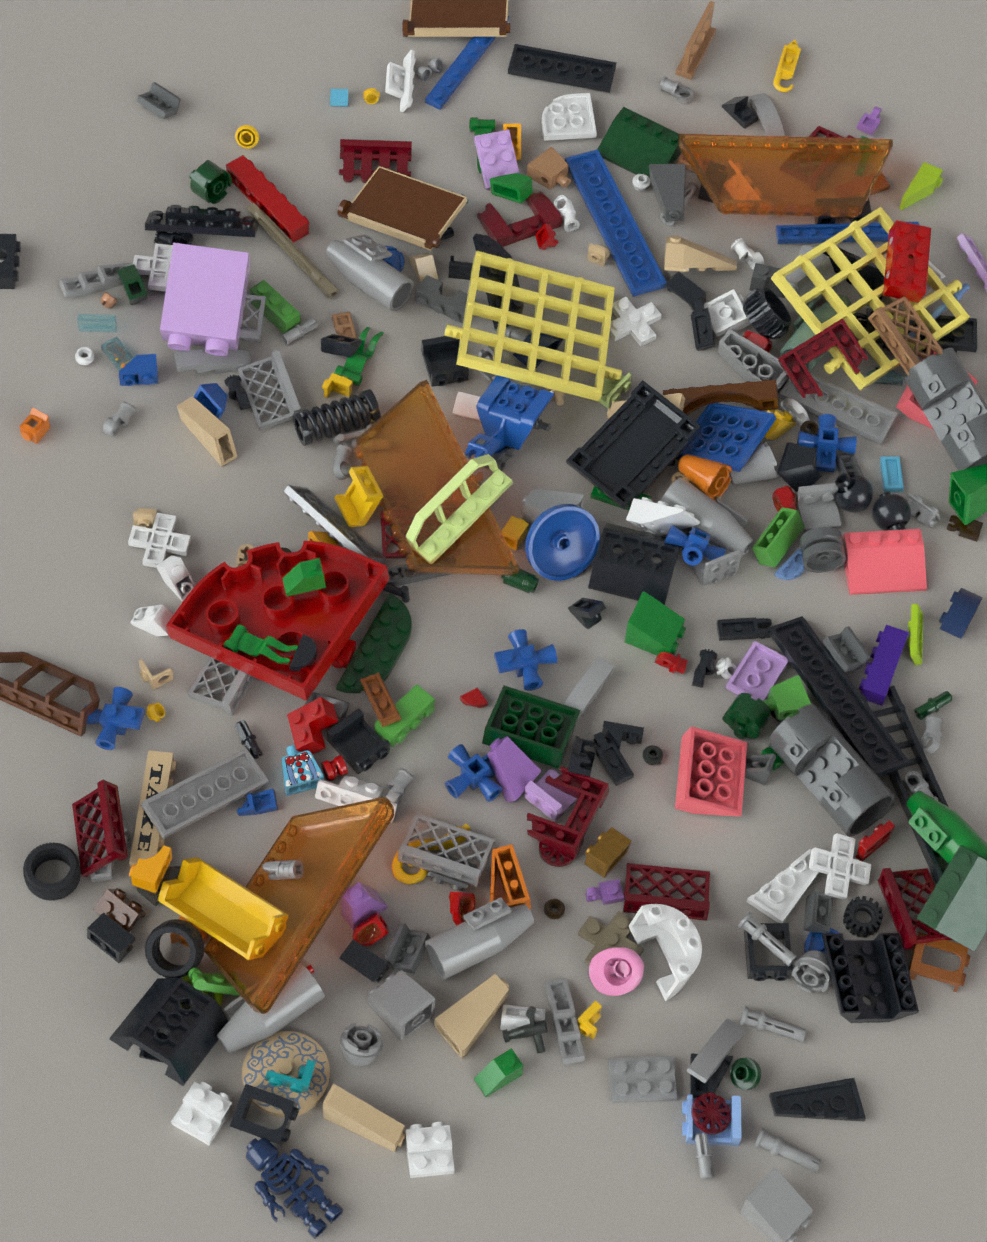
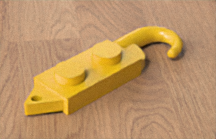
(787, 65)

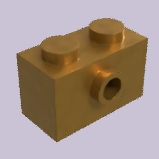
(607, 851)

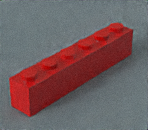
(268, 198)

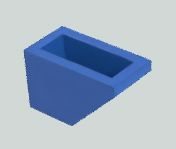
(212, 398)

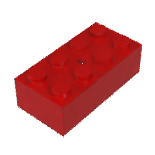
(906, 275)

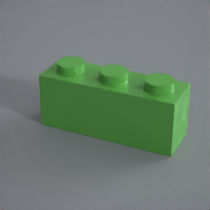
(276, 309)
(778, 537)
(412, 710)

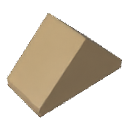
(423, 265)

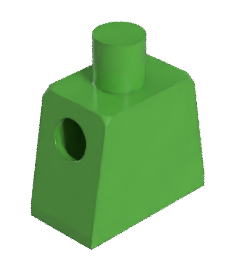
(787, 698)

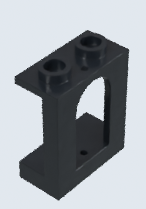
(273, 1135)

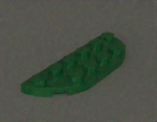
(380, 646)

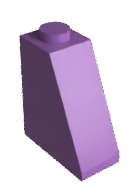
(511, 768)
(360, 903)

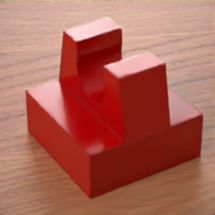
(545, 237)

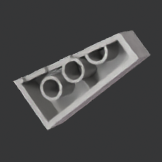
(750, 360)

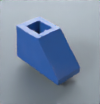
(139, 370)

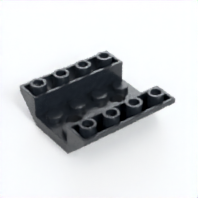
(632, 570)
(880, 978)
(189, 1031)

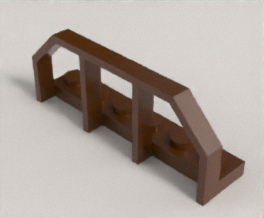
(43, 706)

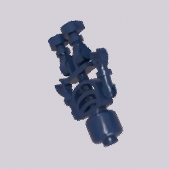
(264, 1156)

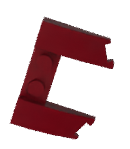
(506, 234)
(835, 335)
(570, 838)

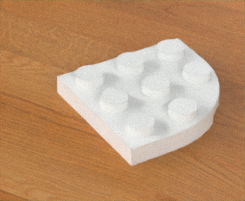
(569, 118)

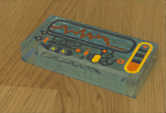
(117, 353)

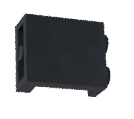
(440, 361)
(357, 742)

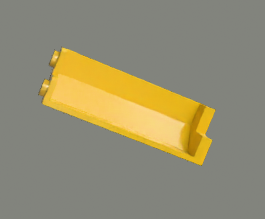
(224, 908)

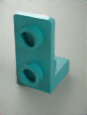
(295, 1085)

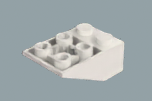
(659, 517)

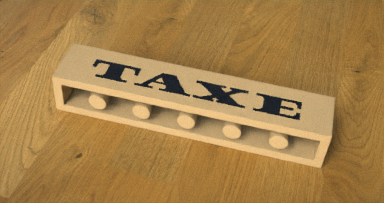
(156, 779)

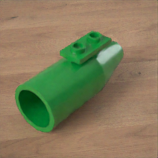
(943, 827)

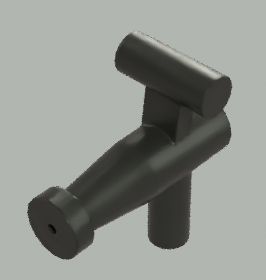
(533, 1029)

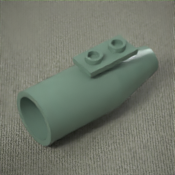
(803, 331)

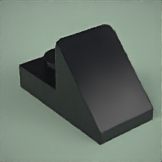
(740, 112)
(587, 611)
(622, 732)

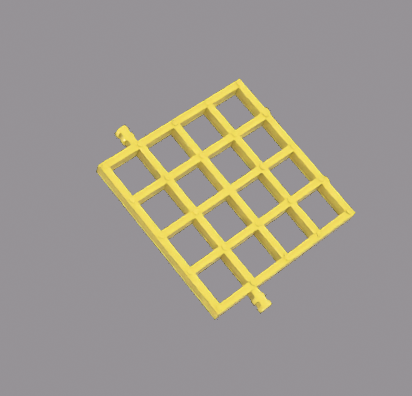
(869, 296)
(537, 326)

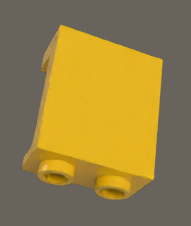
(360, 498)

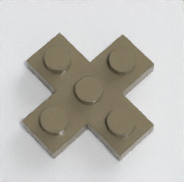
(608, 937)

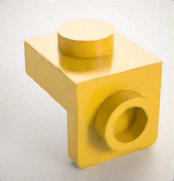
(337, 384)

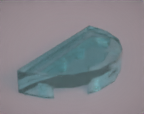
(890, 378)

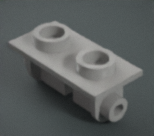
(927, 515)

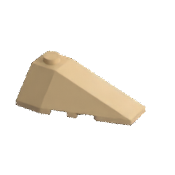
(683, 254)

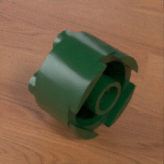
(210, 182)
(747, 716)

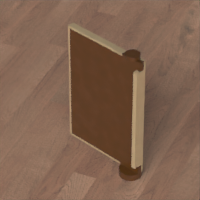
(457, 18)
(403, 208)

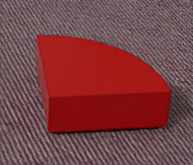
(474, 698)

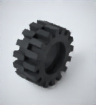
(857, 926)

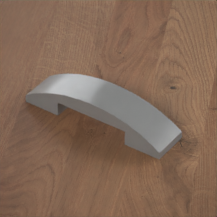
(767, 114)

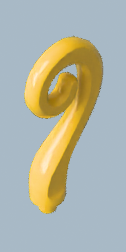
(410, 879)

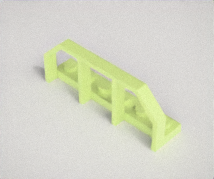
(465, 515)

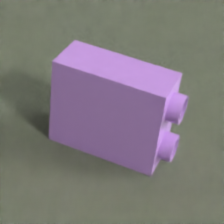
(205, 298)

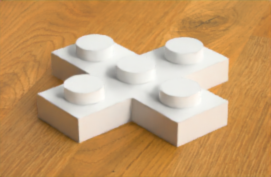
(156, 266)
(634, 321)
(159, 540)
(840, 866)

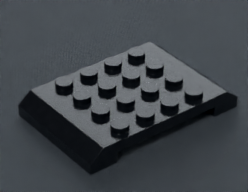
(634, 445)

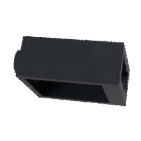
(761, 973)

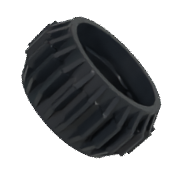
(767, 313)

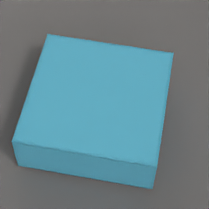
(339, 97)

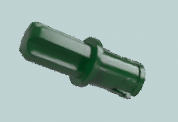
(933, 705)

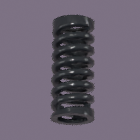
(300, 418)

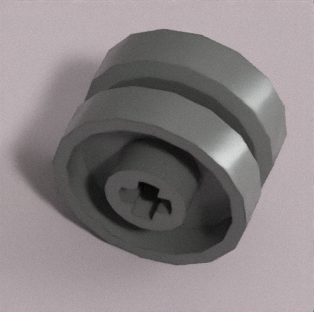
(822, 549)

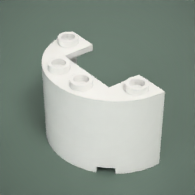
(677, 940)

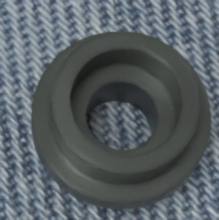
(652, 760)

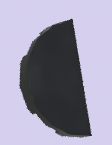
(304, 655)

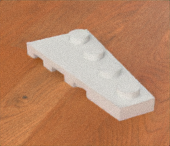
(785, 890)

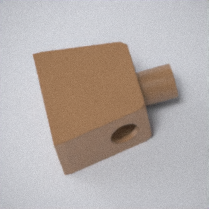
(549, 169)

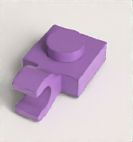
(870, 122)
(607, 891)

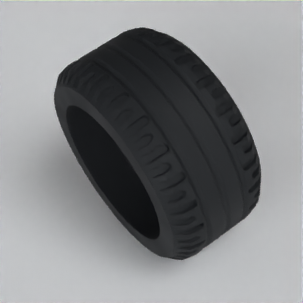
(48, 852)
(155, 957)

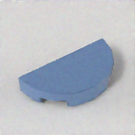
(792, 567)

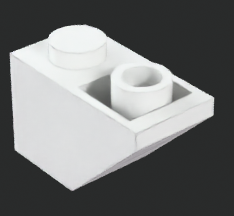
(176, 576)
(152, 619)

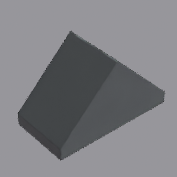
(759, 767)

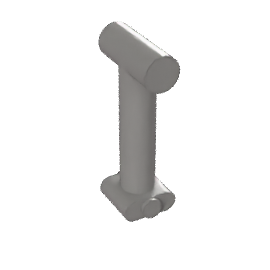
(349, 436)

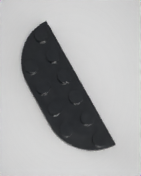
(487, 245)

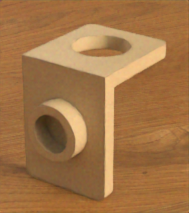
(598, 254)
(144, 517)
(154, 680)

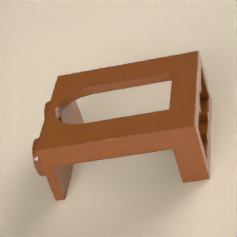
(954, 978)

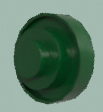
(745, 1073)

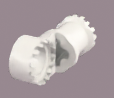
(567, 213)
(747, 254)

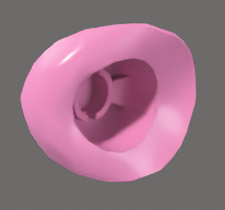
(616, 971)

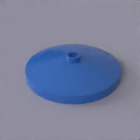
(562, 542)

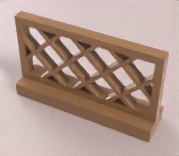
(697, 44)
(898, 342)

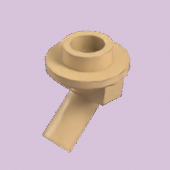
(558, 396)

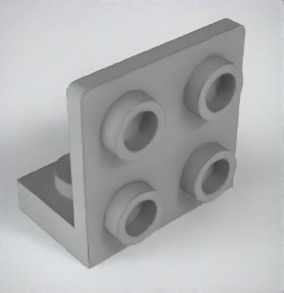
(818, 506)
(712, 571)

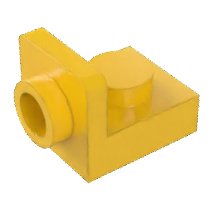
(588, 1019)

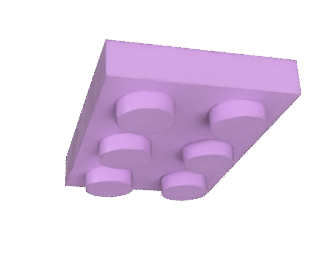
(495, 155)
(757, 672)

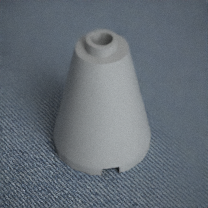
(757, 468)

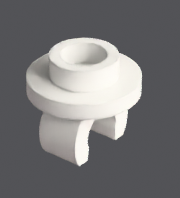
(722, 667)

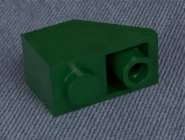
(132, 284)

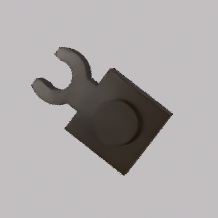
(970, 531)

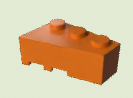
(507, 878)

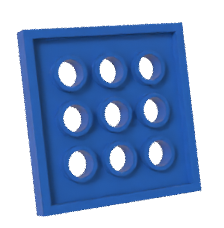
(721, 421)

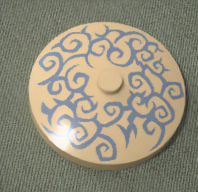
(285, 1055)

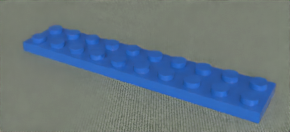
(615, 223)

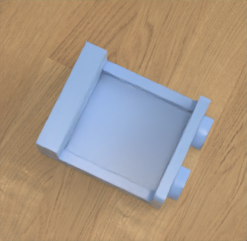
(729, 1136)

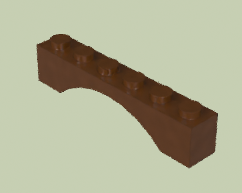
(758, 394)

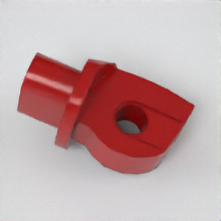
(672, 662)

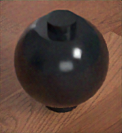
(853, 492)
(891, 512)

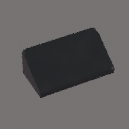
(340, 345)

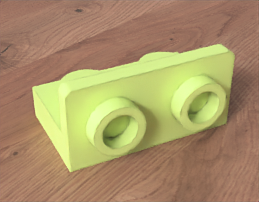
(613, 389)

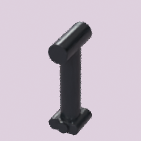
(402, 592)

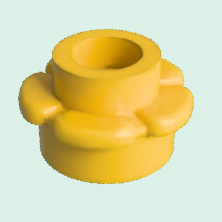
(371, 95)
(155, 711)

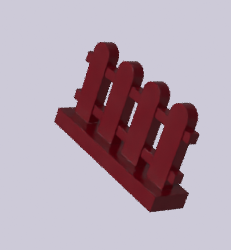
(373, 150)

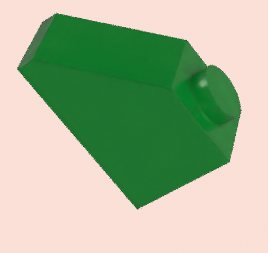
(512, 187)
(304, 578)
(499, 1072)

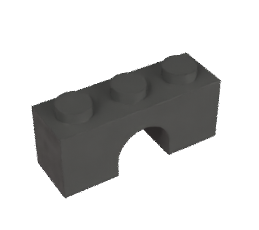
(430, 295)

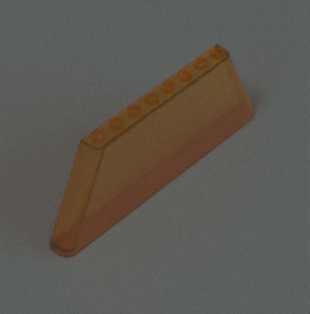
(786, 173)
(412, 460)
(332, 851)

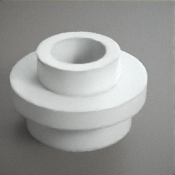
(641, 182)
(84, 352)

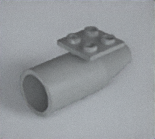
(362, 265)

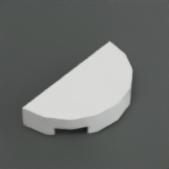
(795, 409)

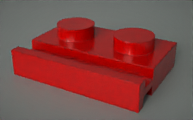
(870, 844)

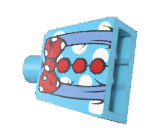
(300, 771)

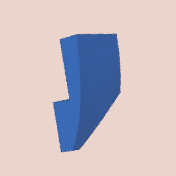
(259, 803)

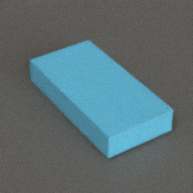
(891, 474)

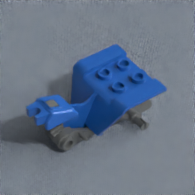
(507, 417)

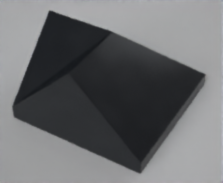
(797, 466)

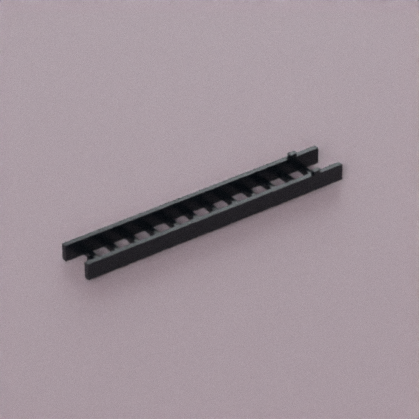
(921, 760)

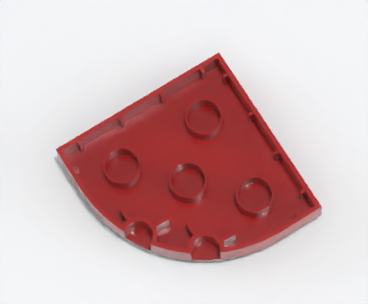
(258, 601)

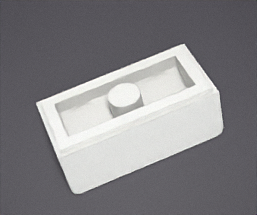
(466, 406)
(516, 1016)

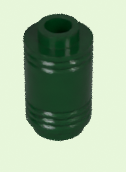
(522, 580)

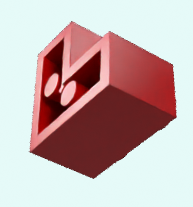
(309, 721)

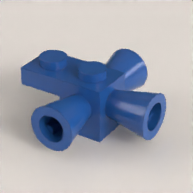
(827, 443)
(694, 545)
(524, 659)
(116, 718)
(474, 773)

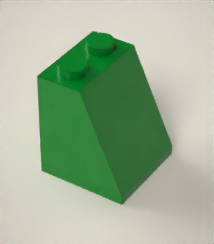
(969, 493)
(654, 626)

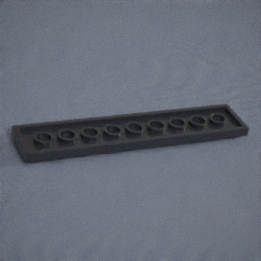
(838, 696)

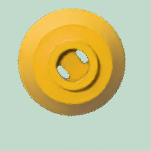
(247, 136)

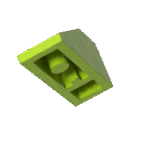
(922, 185)

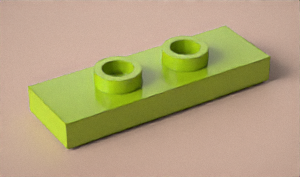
(915, 642)

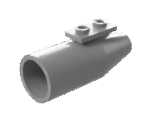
(715, 517)
(478, 938)
(251, 1027)

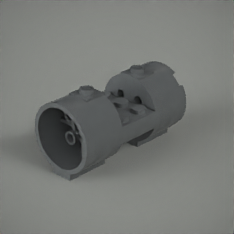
(952, 407)
(832, 770)

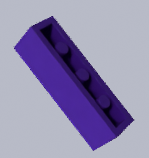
(883, 665)

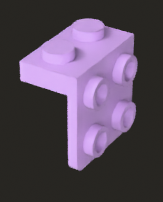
(548, 798)

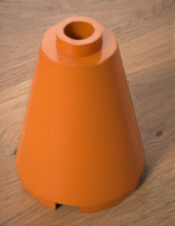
(706, 474)

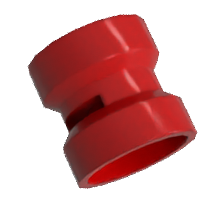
(334, 768)

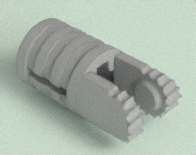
(284, 869)

